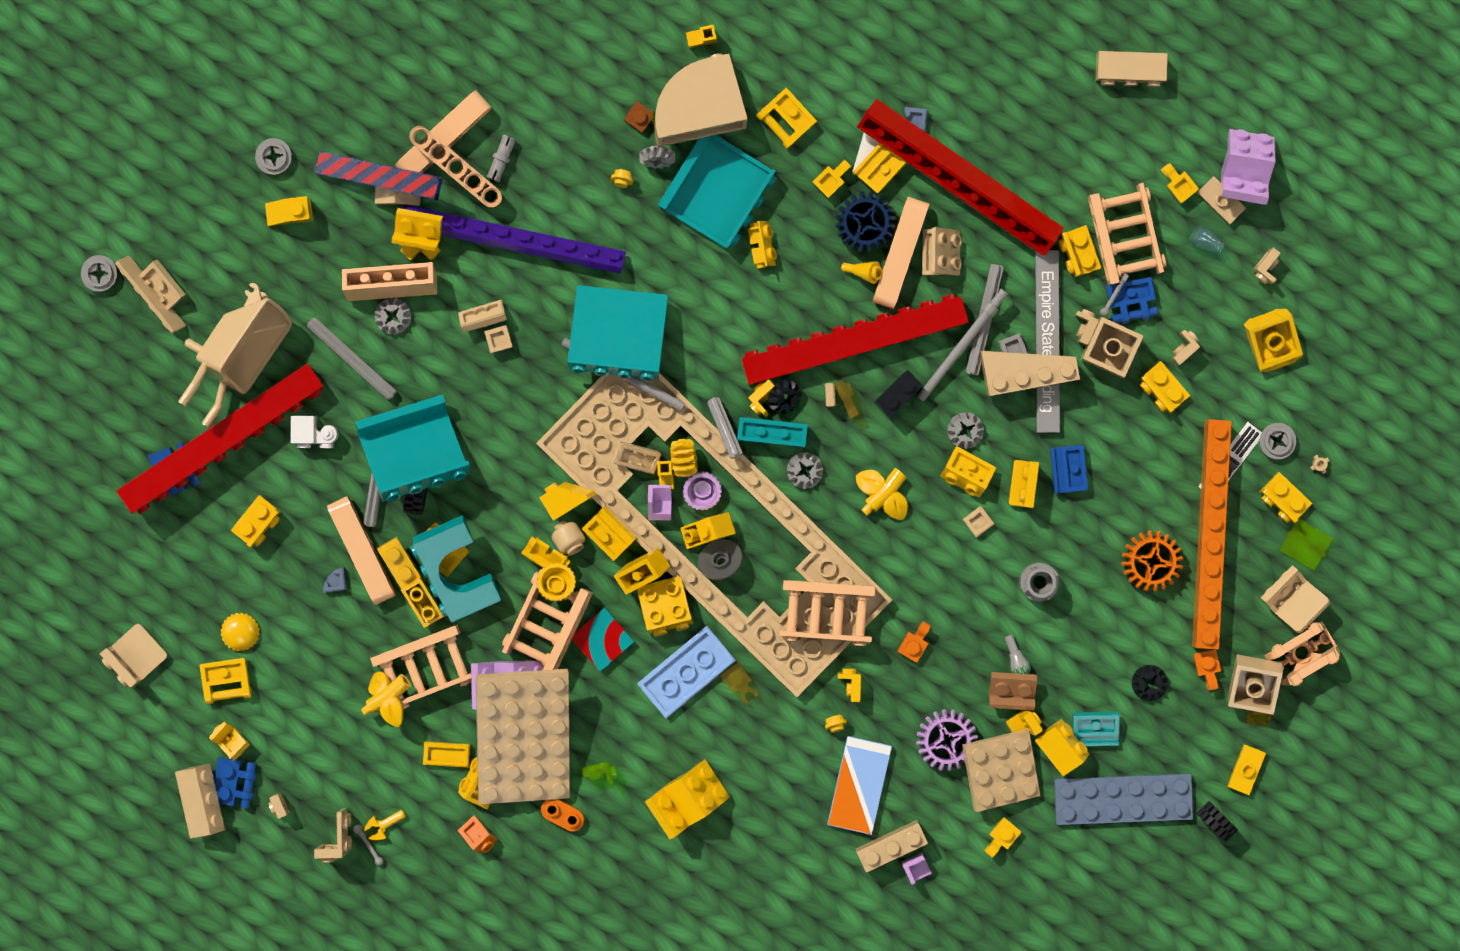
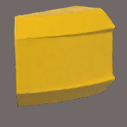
(1273, 340)

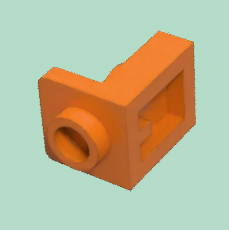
(477, 835)

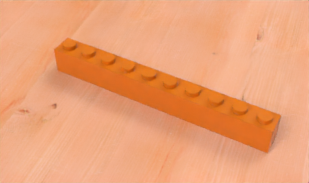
(1211, 534)

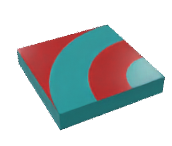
(602, 639)

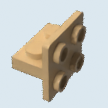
(941, 251)

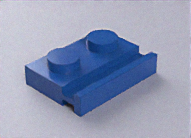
(1068, 469)

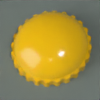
(556, 582)
(240, 632)

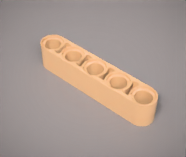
(449, 131)
(463, 174)
(900, 252)
(361, 550)

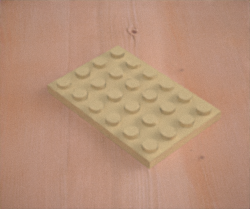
(522, 736)

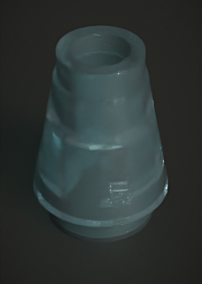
(1205, 239)

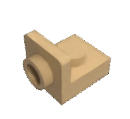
(1267, 262)
(1086, 331)
(1183, 352)

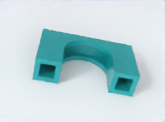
(456, 599)

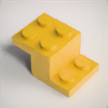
(687, 799)

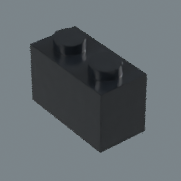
(898, 393)

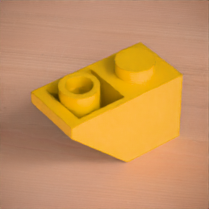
(707, 530)

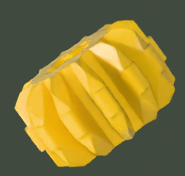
(684, 458)

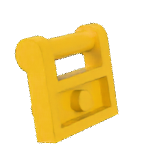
(792, 112)
(222, 673)

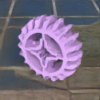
(936, 744)

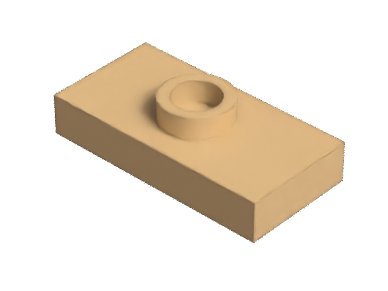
(1226, 208)
(482, 316)
(636, 457)

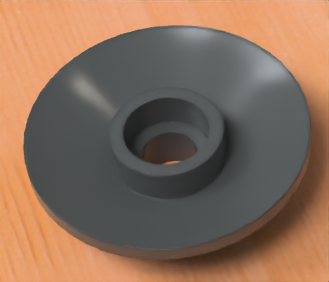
(718, 552)

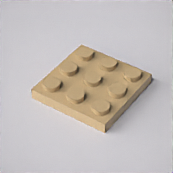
(1001, 770)

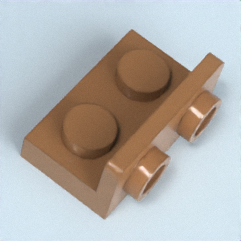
(1012, 691)

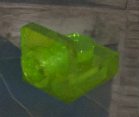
(595, 771)

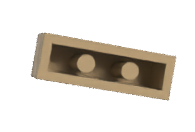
(1131, 68)
(200, 801)
(891, 846)

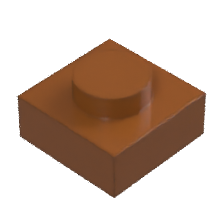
(639, 117)

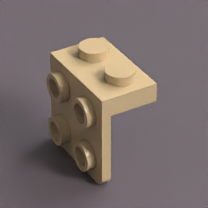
(1295, 600)
(134, 656)
(331, 852)

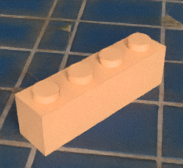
(389, 281)

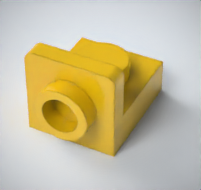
(852, 689)

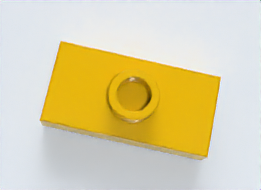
(1246, 769)

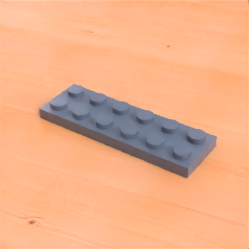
(1123, 799)

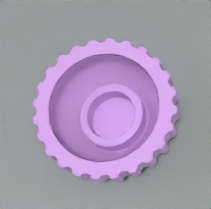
(702, 490)

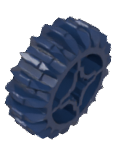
(874, 205)

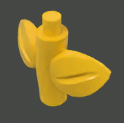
(883, 493)
(386, 696)

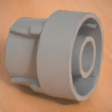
(1051, 582)

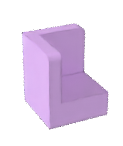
(659, 502)
(916, 867)

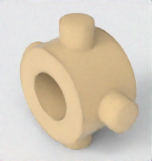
(1319, 464)

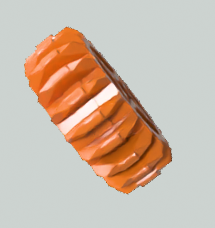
(1150, 571)

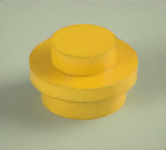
(622, 178)
(835, 723)

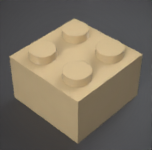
(1112, 347)
(1255, 684)

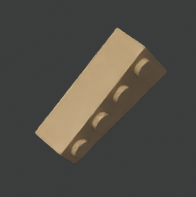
(1020, 371)

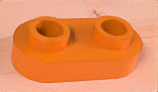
(562, 814)

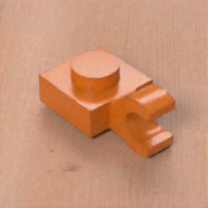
(913, 644)
(1207, 665)

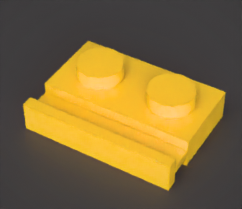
(879, 168)
(609, 533)

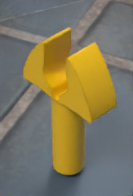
(389, 821)

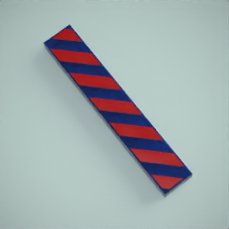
(378, 175)

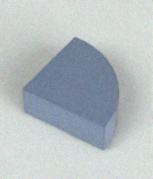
(916, 116)
(335, 581)

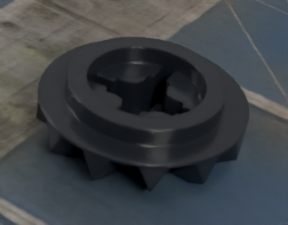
(776, 396)
(1139, 685)

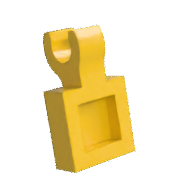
(830, 179)
(1181, 185)
(1004, 835)

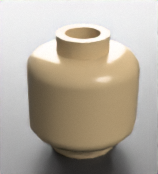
(568, 538)

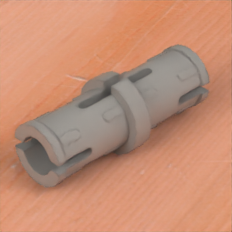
(501, 158)

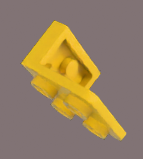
(665, 606)

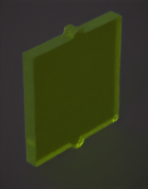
(1306, 544)

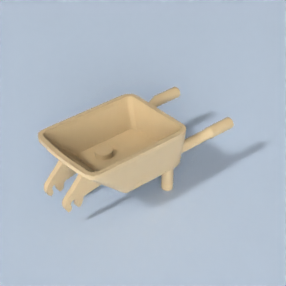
(239, 348)

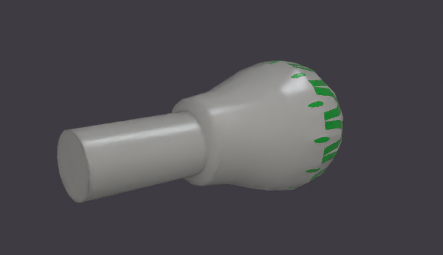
(1018, 662)

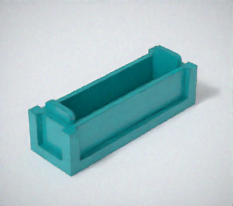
(772, 432)

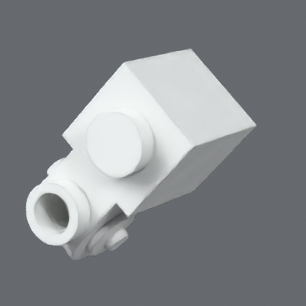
(305, 432)

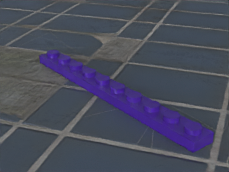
(528, 242)

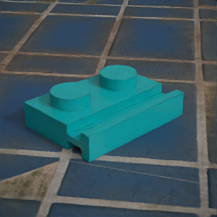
(1097, 728)

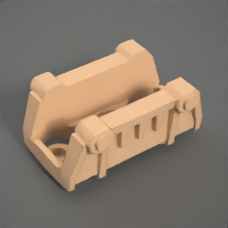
(1312, 661)

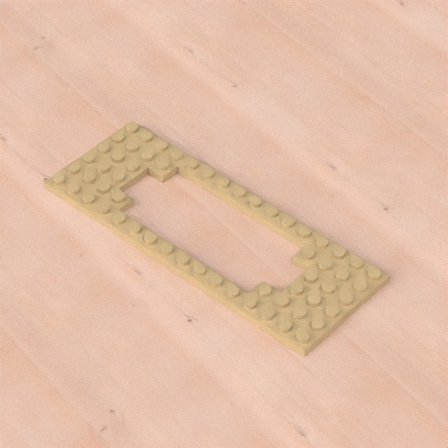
(618, 411)

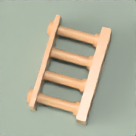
(1104, 227)
(817, 591)
(560, 640)
(427, 644)

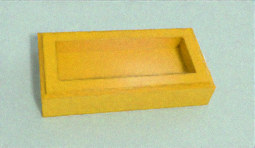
(446, 754)

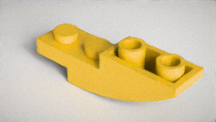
(410, 581)

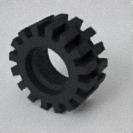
(415, 502)
(1217, 821)

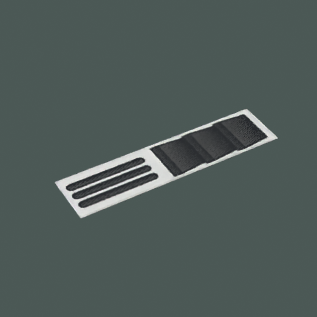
(1241, 447)

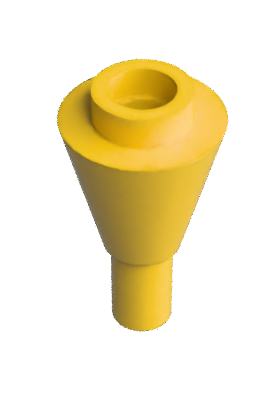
(868, 271)

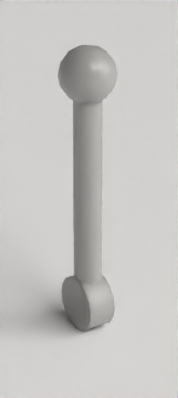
(1105, 311)
(359, 830)

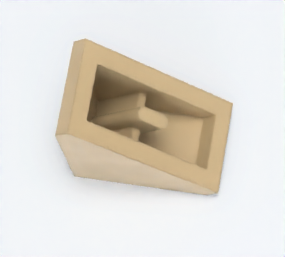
(390, 197)

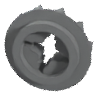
(657, 157)
(267, 165)
(91, 265)
(403, 316)
(955, 427)
(1288, 439)
(815, 473)

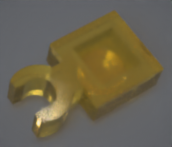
(845, 393)
(737, 679)

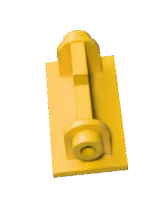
(765, 254)
(540, 554)

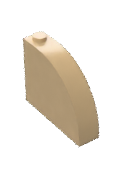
(700, 102)

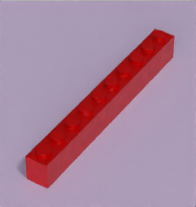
(960, 177)
(854, 340)
(220, 439)

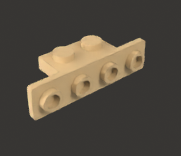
(156, 289)

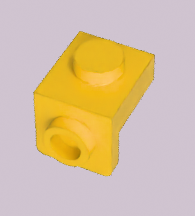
(760, 395)
(1025, 720)
(229, 740)

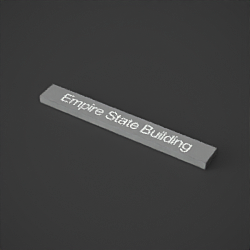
(1047, 336)

